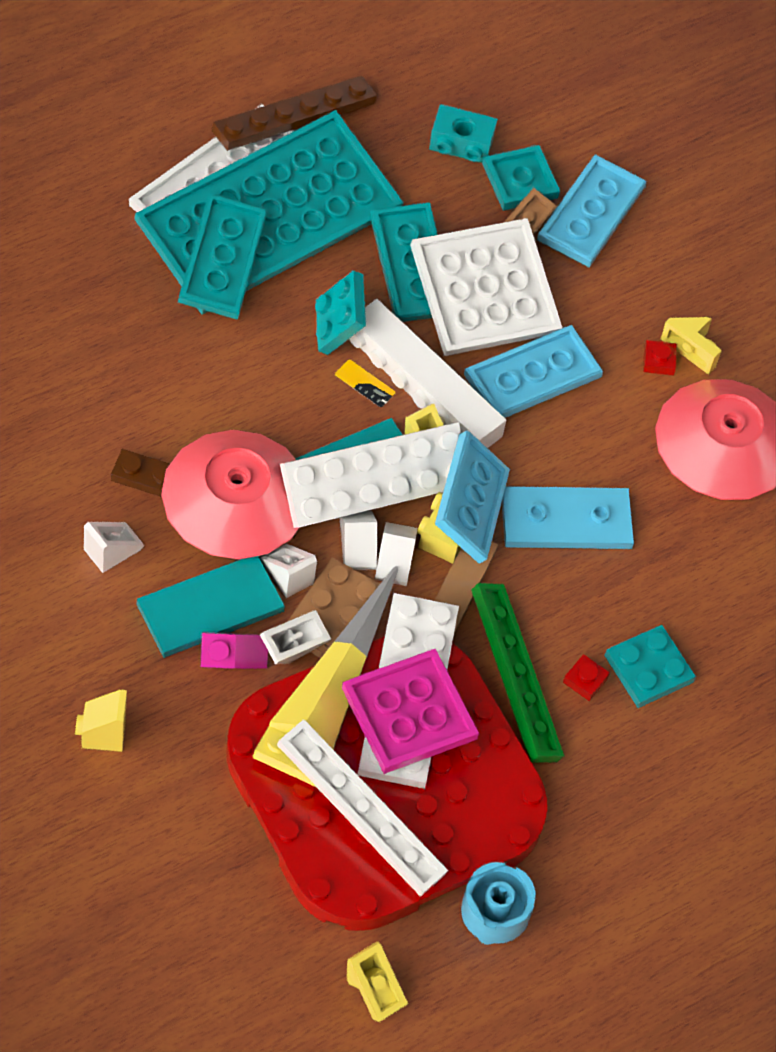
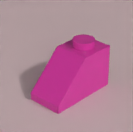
(233, 651)

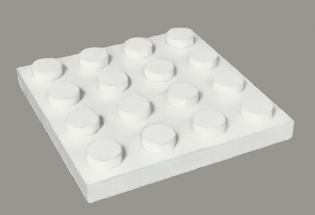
(485, 286)

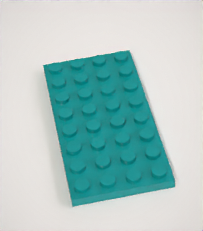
(310, 181)

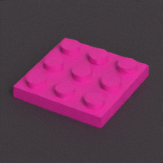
(409, 711)

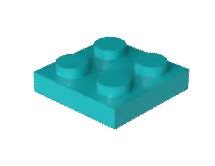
(517, 173)
(340, 312)
(650, 666)

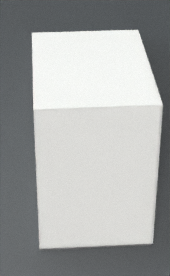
(359, 540)
(110, 543)
(395, 551)
(290, 568)
(295, 638)

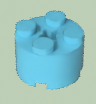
(498, 903)

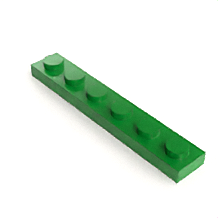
(517, 673)

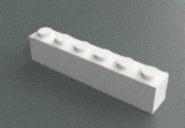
(426, 375)

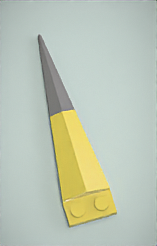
(320, 694)

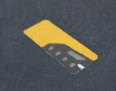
(365, 383)

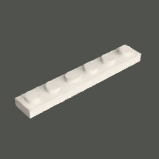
(362, 807)

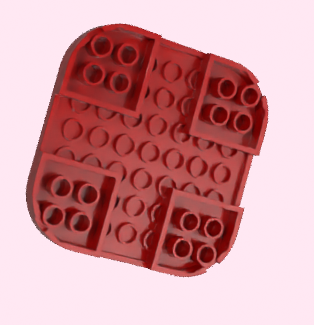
(475, 810)

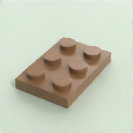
(336, 598)

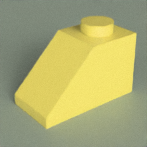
(103, 722)

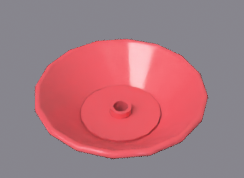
(710, 455)
(227, 516)

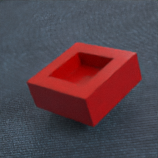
(659, 357)
(586, 677)

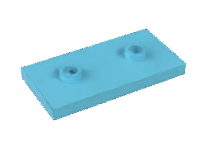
(591, 210)
(534, 372)
(472, 496)
(567, 517)

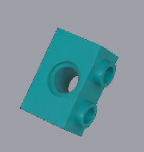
(462, 133)

